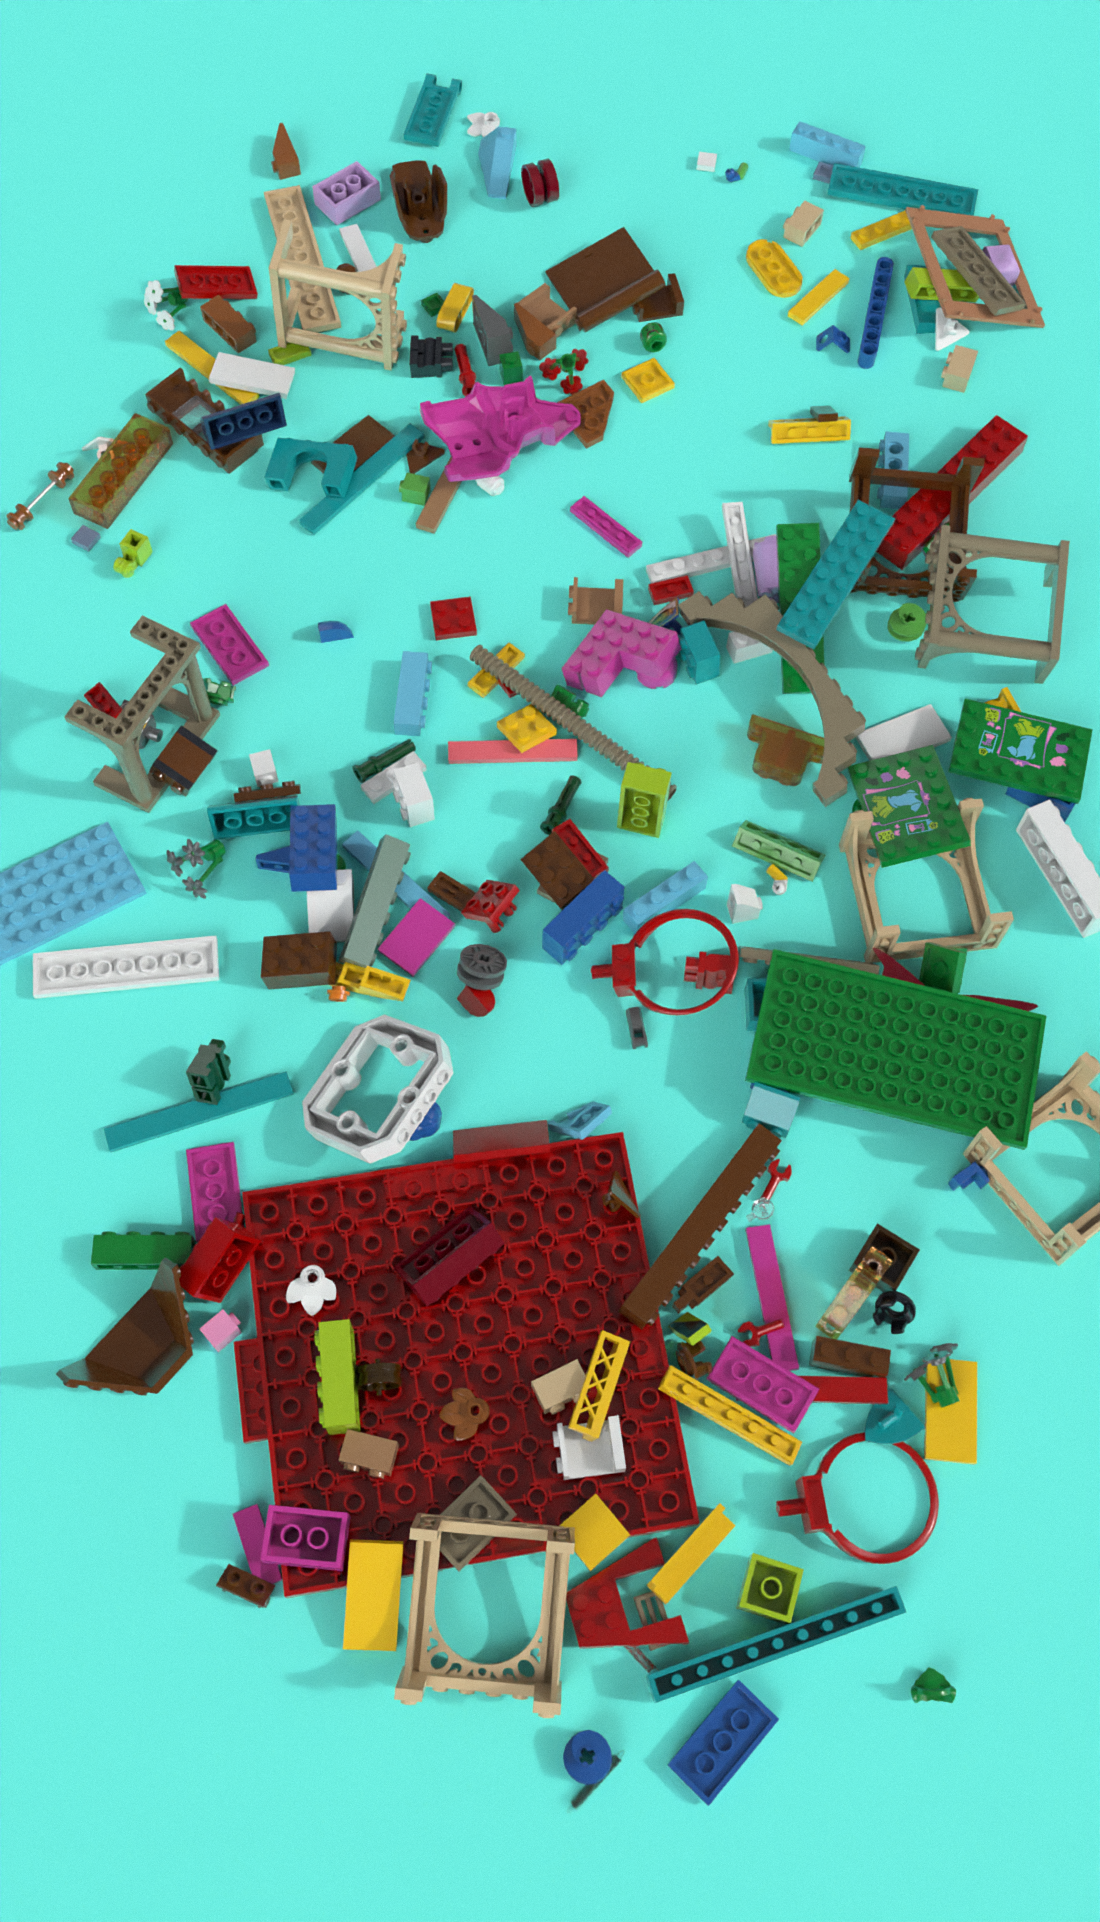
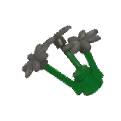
(210, 852)

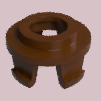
(686, 1362)

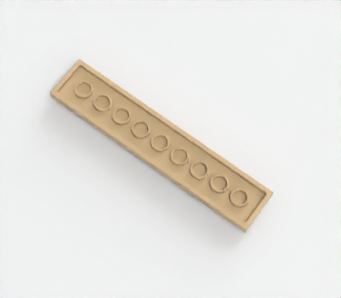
(316, 306)

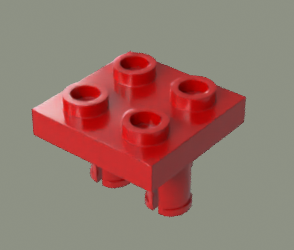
(490, 902)

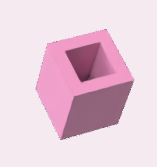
(221, 1329)

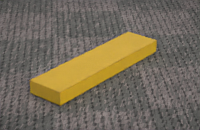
(818, 297)

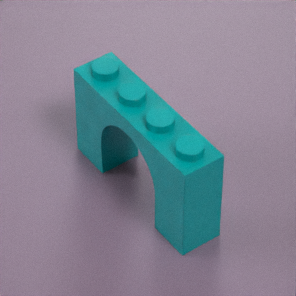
(292, 453)

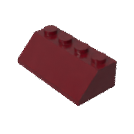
(449, 1255)

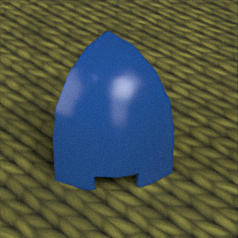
(334, 631)

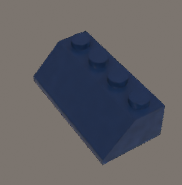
(243, 421)

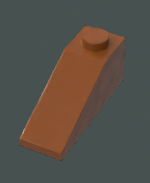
(285, 158)
(536, 336)

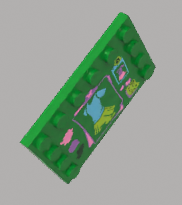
(1021, 751)
(909, 806)

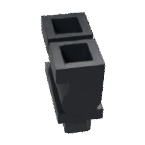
(427, 357)

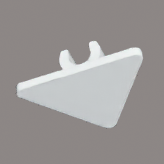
(947, 330)
(98, 443)

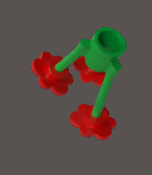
(567, 364)

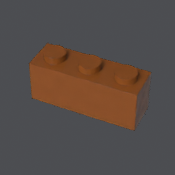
(228, 324)

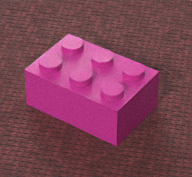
(305, 1538)

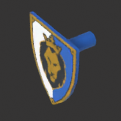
(667, 617)

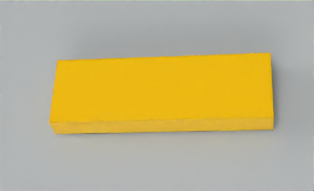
(483, 682)

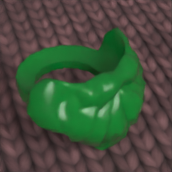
(932, 1686)

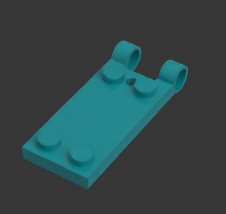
(432, 111)

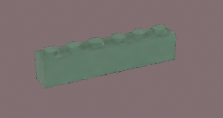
(375, 902)

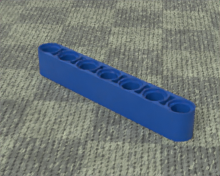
(875, 313)

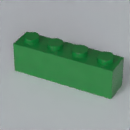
(140, 1251)

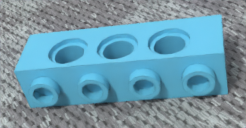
(894, 456)

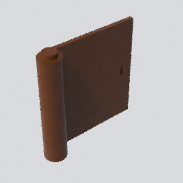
(605, 279)

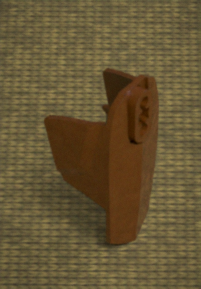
(420, 199)

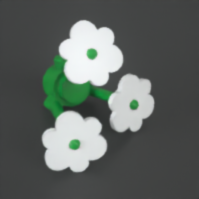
(153, 297)

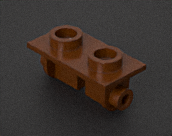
(246, 1586)

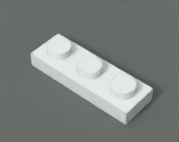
(381, 784)

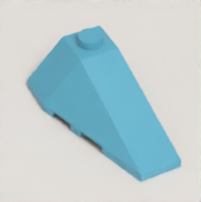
(497, 159)

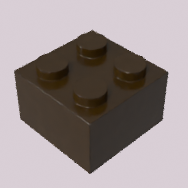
(893, 1247)

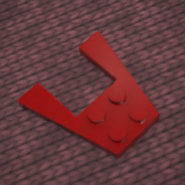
(599, 1612)

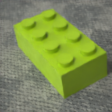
(643, 799)
(338, 1383)

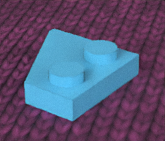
(582, 1120)

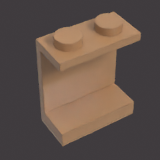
(547, 311)
(592, 602)

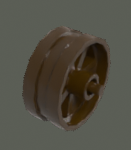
(378, 1377)

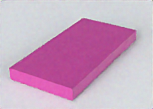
(229, 644)
(213, 1185)
(762, 1384)

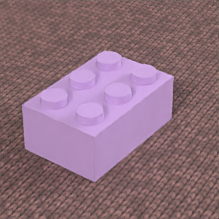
(346, 193)

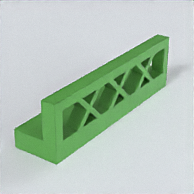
(778, 850)

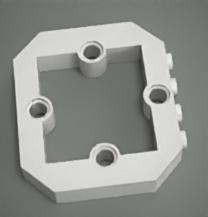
(342, 1074)

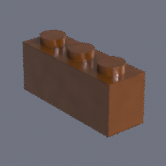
(849, 1357)

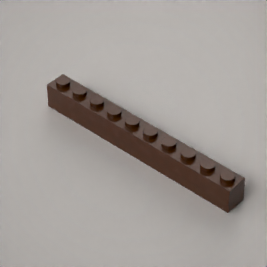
(699, 1227)

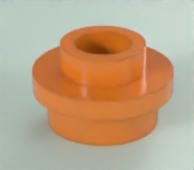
(338, 994)

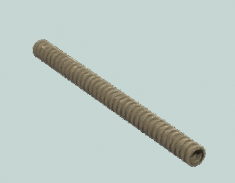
(555, 710)

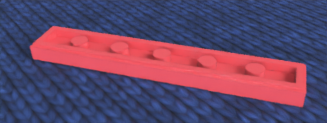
(505, 752)

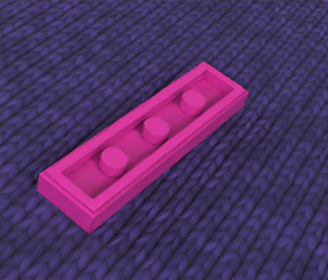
(606, 526)

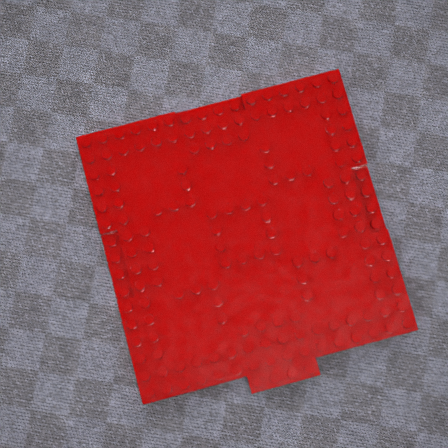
(494, 1333)

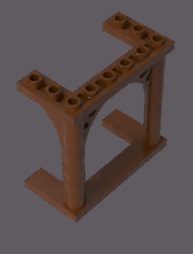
(864, 473)

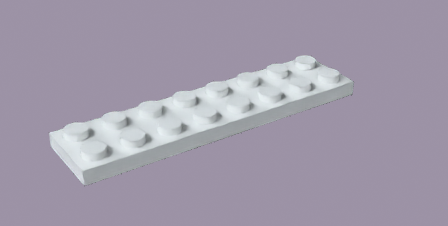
(125, 967)

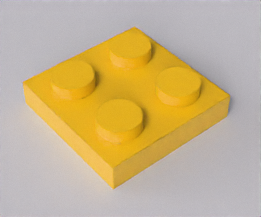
(526, 728)

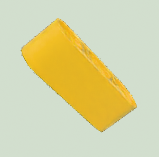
(454, 307)

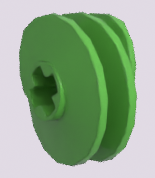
(907, 622)

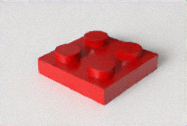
(453, 618)

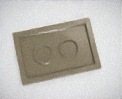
(475, 1502)

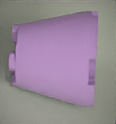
(766, 568)

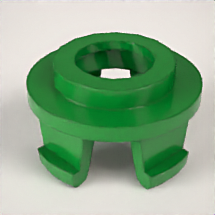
(220, 693)

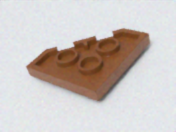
(594, 408)

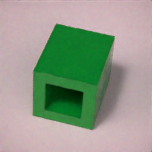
(510, 368)

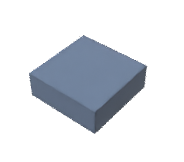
(823, 172)
(85, 538)

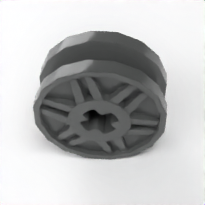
(481, 967)

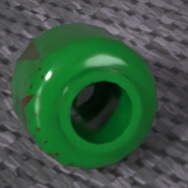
(653, 337)

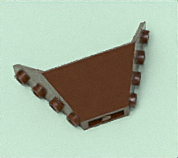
(143, 1346)

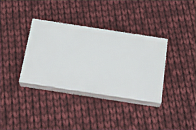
(251, 375)
(904, 734)

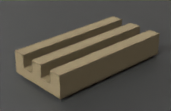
(637, 1600)

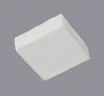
(706, 161)

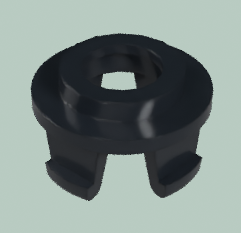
(897, 1319)

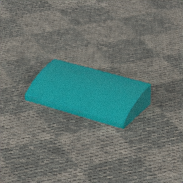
(923, 310)

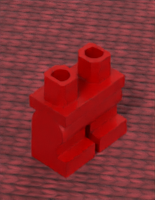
(708, 970)

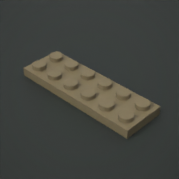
(978, 270)
(752, 955)

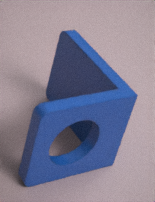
(834, 335)

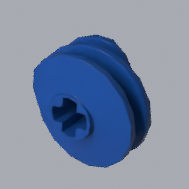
(584, 1772)

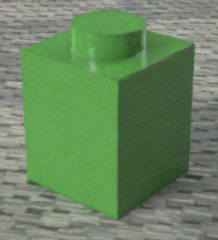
(415, 489)

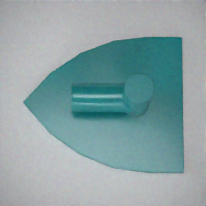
(891, 1422)

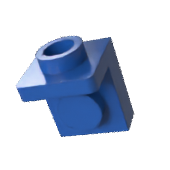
(970, 1174)

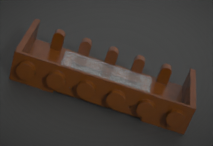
(183, 405)

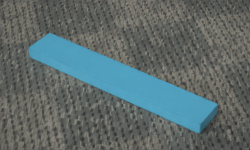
(408, 891)

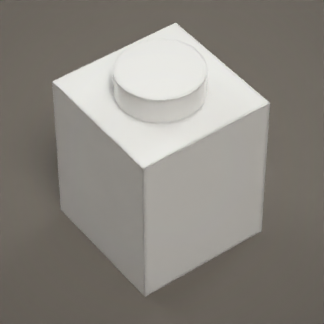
(263, 767)

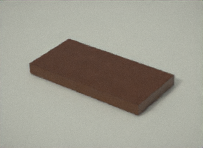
(366, 437)

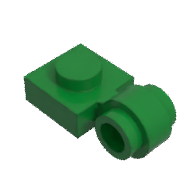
(567, 698)

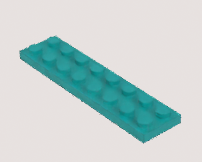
(900, 190)
(835, 574)

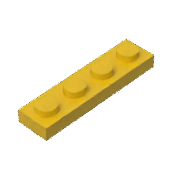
(881, 230)

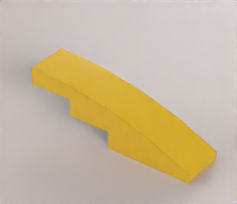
(371, 981)

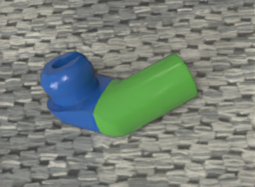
(733, 176)

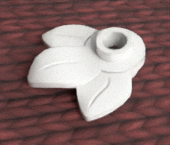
(482, 123)
(311, 1293)

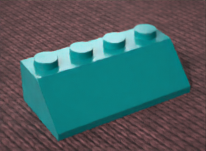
(251, 817)

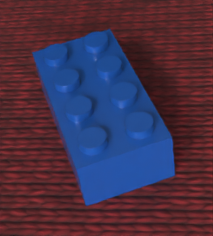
(313, 848)
(583, 918)

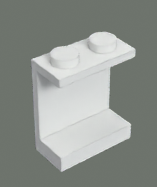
(585, 1458)

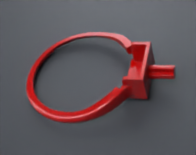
(624, 969)
(814, 1513)

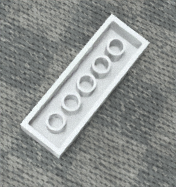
(1063, 865)

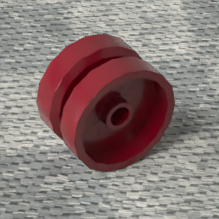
(540, 182)

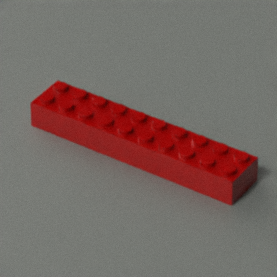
(930, 509)

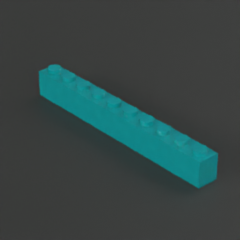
(775, 1644)

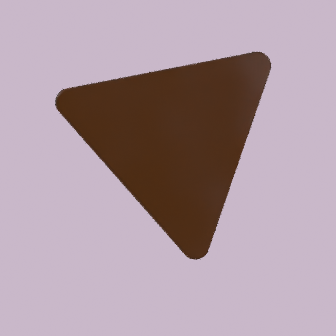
(422, 455)
(619, 1195)

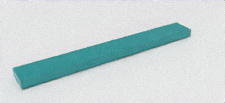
(362, 478)
(197, 1113)

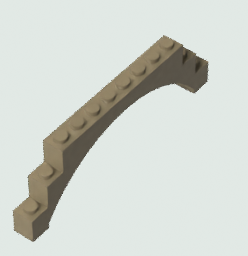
(838, 716)

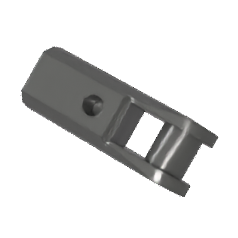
(636, 1025)

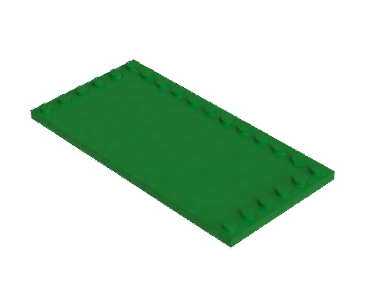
(897, 1048)

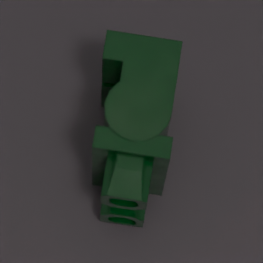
(209, 1071)

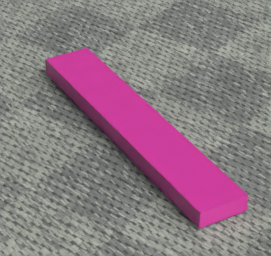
(771, 1295)

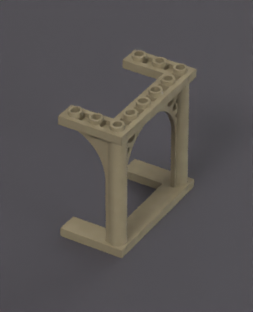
(943, 640)
(175, 667)

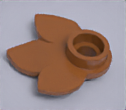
(460, 1413)

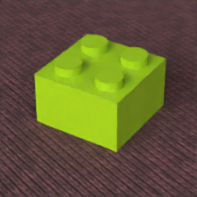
(769, 1588)

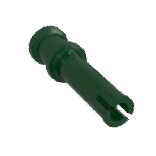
(376, 764)
(557, 813)

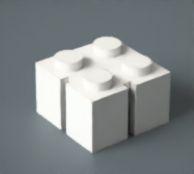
(413, 795)

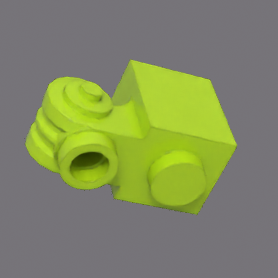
(135, 552)

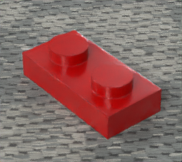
(669, 589)

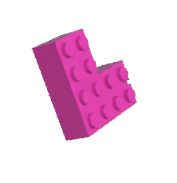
(618, 644)

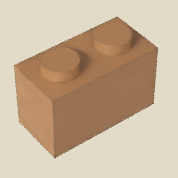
(368, 1453)

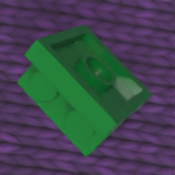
(943, 967)

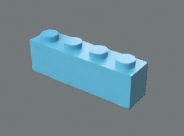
(825, 146)
(411, 693)
(666, 896)

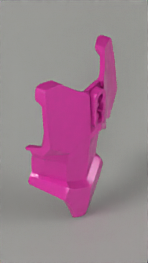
(499, 423)

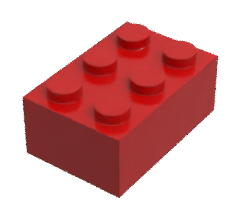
(217, 1260)

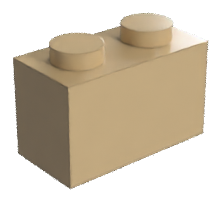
(802, 223)
(959, 369)
(559, 1387)

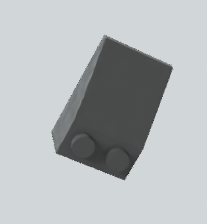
(491, 331)

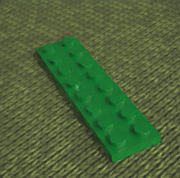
(796, 558)

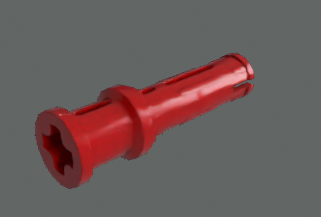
(467, 376)

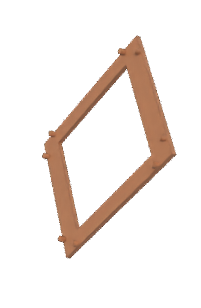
(952, 309)

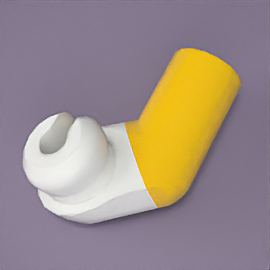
(780, 880)

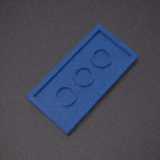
(723, 1742)

